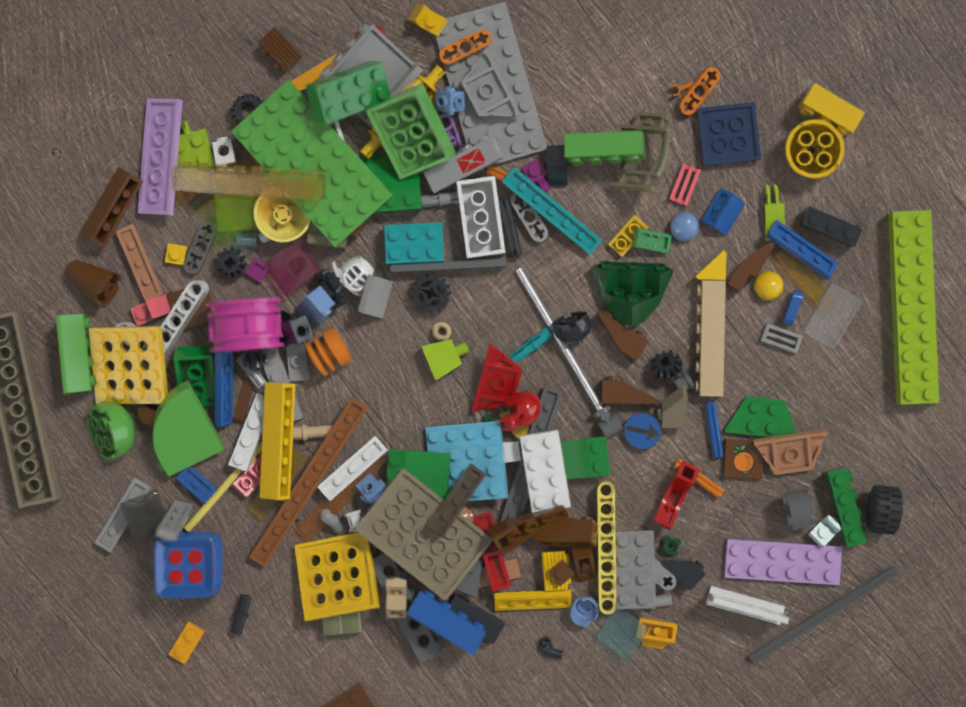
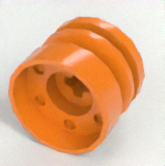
(328, 351)

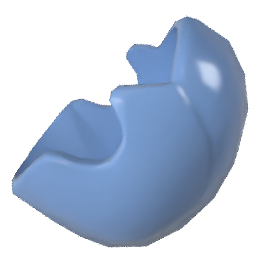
(684, 226)
(584, 610)

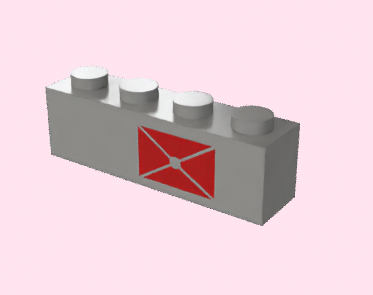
(464, 164)

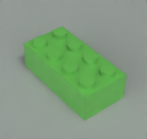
(605, 147)

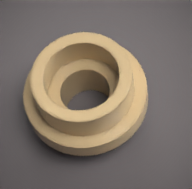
(441, 337)

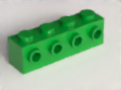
(845, 506)

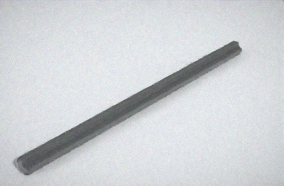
(823, 615)

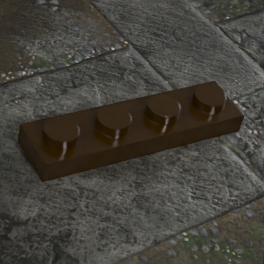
(456, 500)

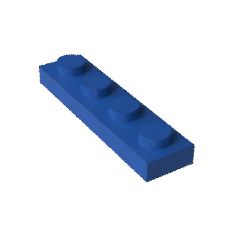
(801, 249)
(223, 388)

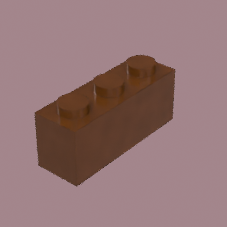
(570, 533)

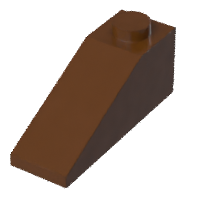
(622, 393)

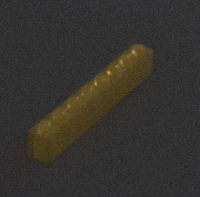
(249, 182)

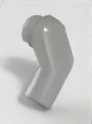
(331, 520)

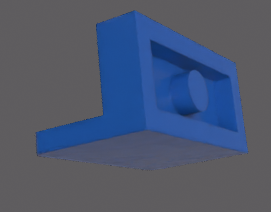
(723, 211)

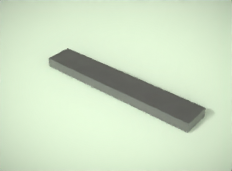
(448, 265)

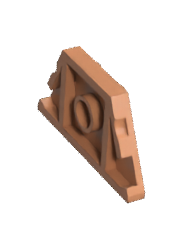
(791, 451)

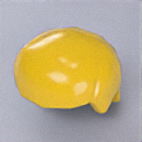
(768, 286)

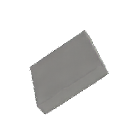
(375, 296)

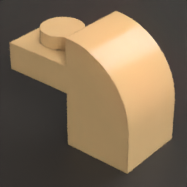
(396, 598)

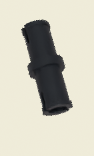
(241, 614)

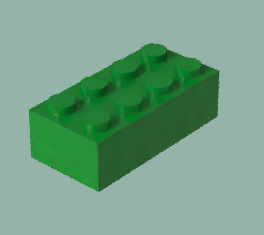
(348, 92)

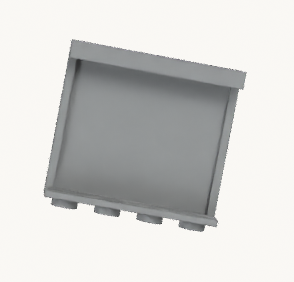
(374, 46)

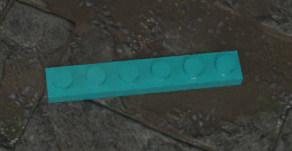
(551, 210)

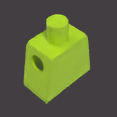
(444, 356)

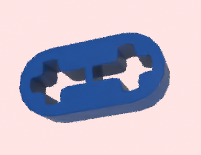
(792, 307)

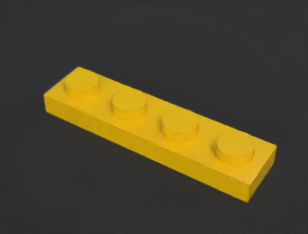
(532, 600)

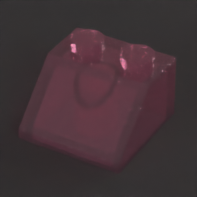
(293, 266)

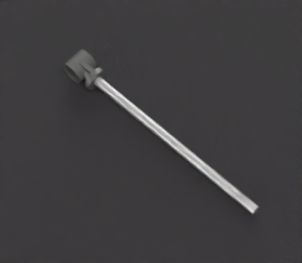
(609, 423)

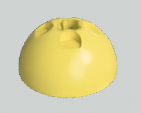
(273, 227)

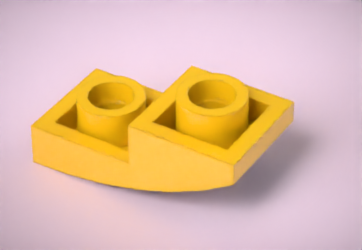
(623, 240)

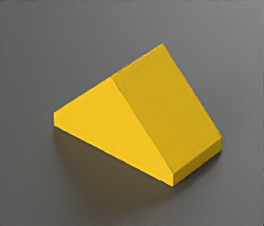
(714, 269)

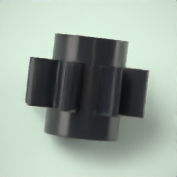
(255, 359)

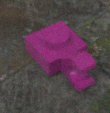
(536, 172)

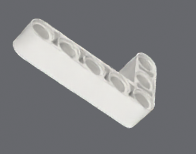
(180, 311)

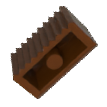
(279, 49)

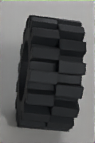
(240, 103)

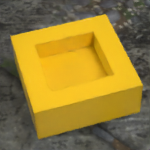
(176, 254)

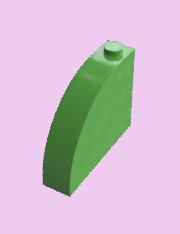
(183, 431)

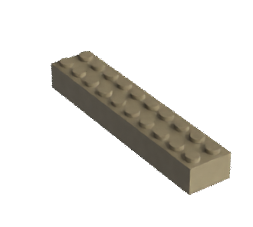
(23, 418)

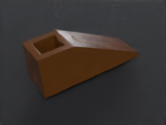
(626, 340)

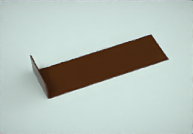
(243, 401)

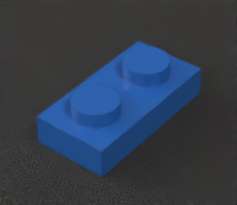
(197, 483)

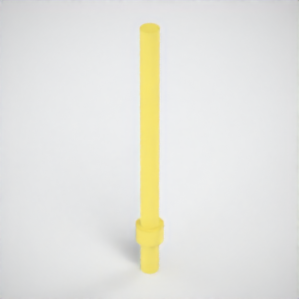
(215, 497)

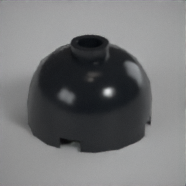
(573, 328)

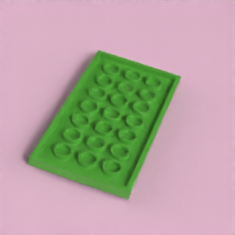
(287, 137)

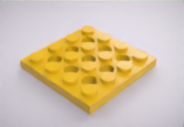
(153, 355)
(307, 573)

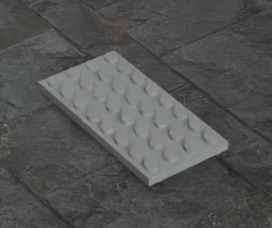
(514, 135)

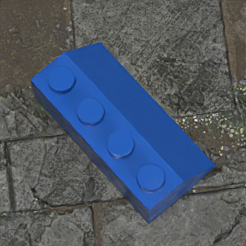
(446, 621)

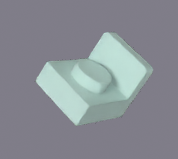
(825, 530)

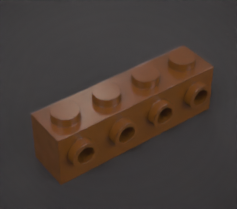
(111, 207)

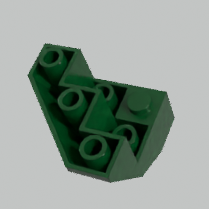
(631, 288)

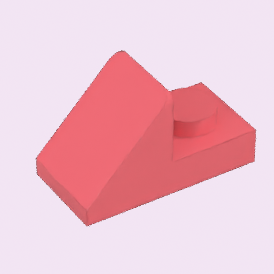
(151, 310)

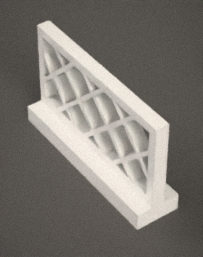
(746, 605)

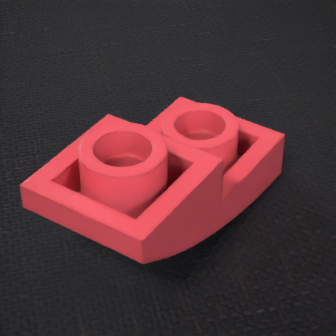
(249, 480)

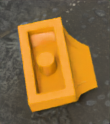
(659, 632)

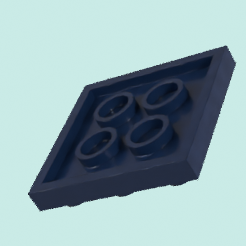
(728, 134)

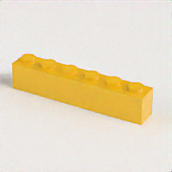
(277, 440)

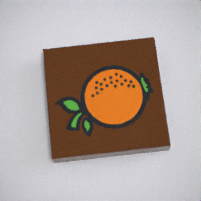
(742, 459)

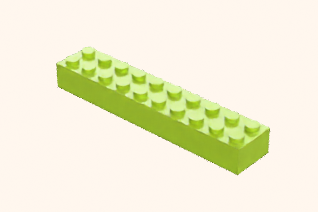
(913, 307)

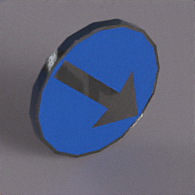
(642, 430)

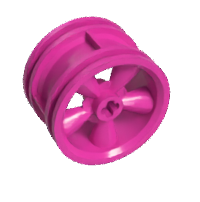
(245, 324)

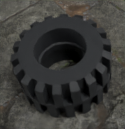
(884, 509)

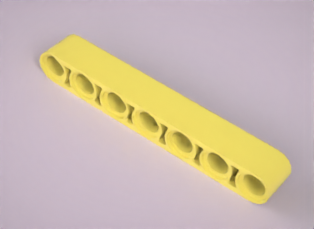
(609, 556)

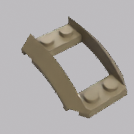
(644, 181)

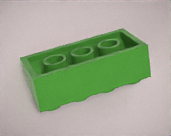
(75, 352)

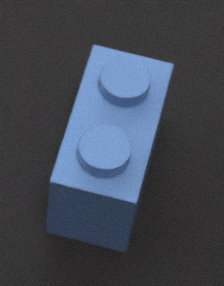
(315, 306)

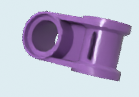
(451, 131)

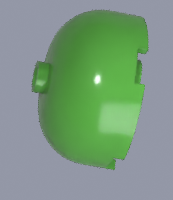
(117, 429)

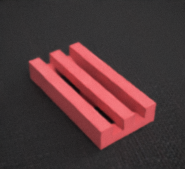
(690, 169)

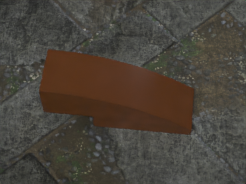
(749, 267)

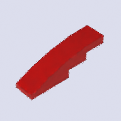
(492, 556)

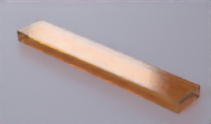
(313, 524)

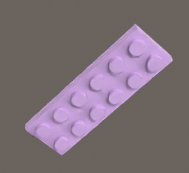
(159, 156)
(782, 561)

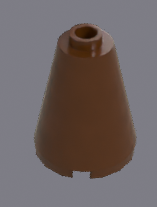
(94, 281)

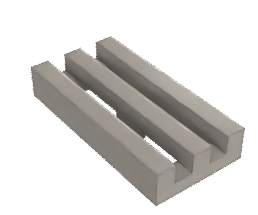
(766, 333)

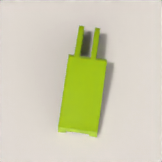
(773, 211)

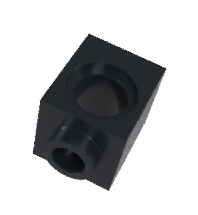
(290, 327)

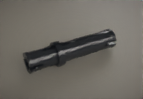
(510, 227)

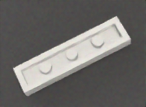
(249, 436)
(352, 468)

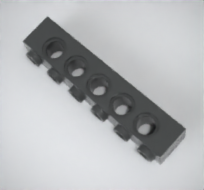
(422, 651)

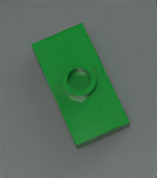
(651, 240)

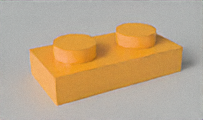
(186, 642)

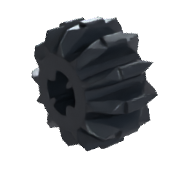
(234, 268)
(666, 365)

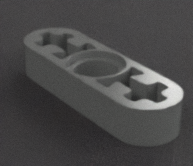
(200, 263)

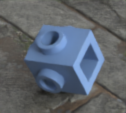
(450, 100)
(371, 489)

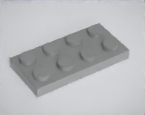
(635, 570)

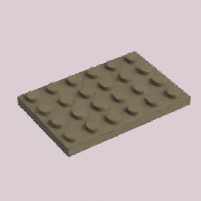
(399, 530)

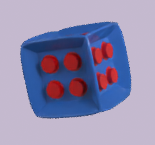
(188, 566)

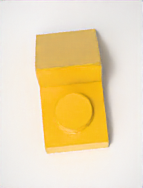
(427, 19)

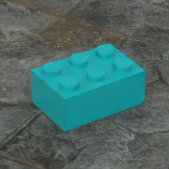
(414, 243)

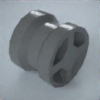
(684, 380)

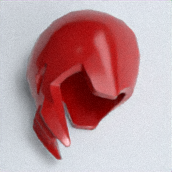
(524, 408)

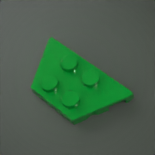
(761, 418)

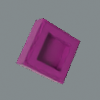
(257, 270)

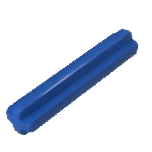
(714, 431)

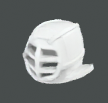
(354, 273)

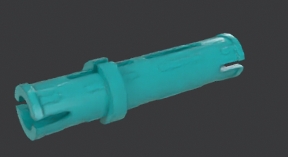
(532, 344)

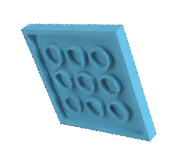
(474, 444)

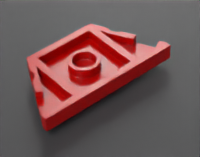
(497, 380)

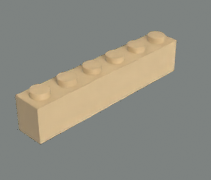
(711, 338)

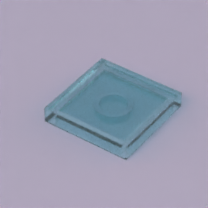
(622, 633)

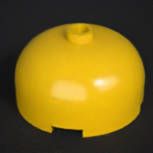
(826, 143)

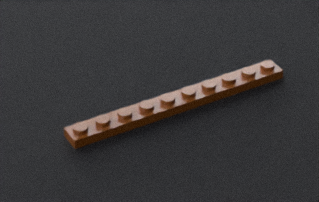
(308, 481)

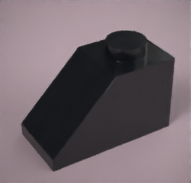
(556, 165)
(685, 570)

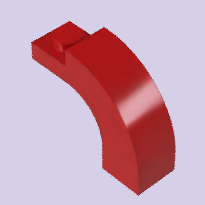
(675, 493)

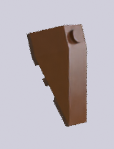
(519, 529)

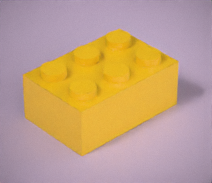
(830, 108)

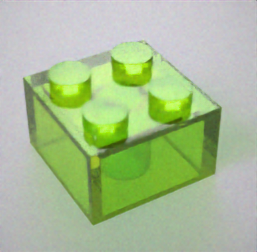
(233, 213)

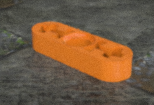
(480, 45)
(706, 90)

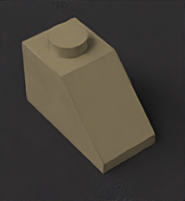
(674, 409)

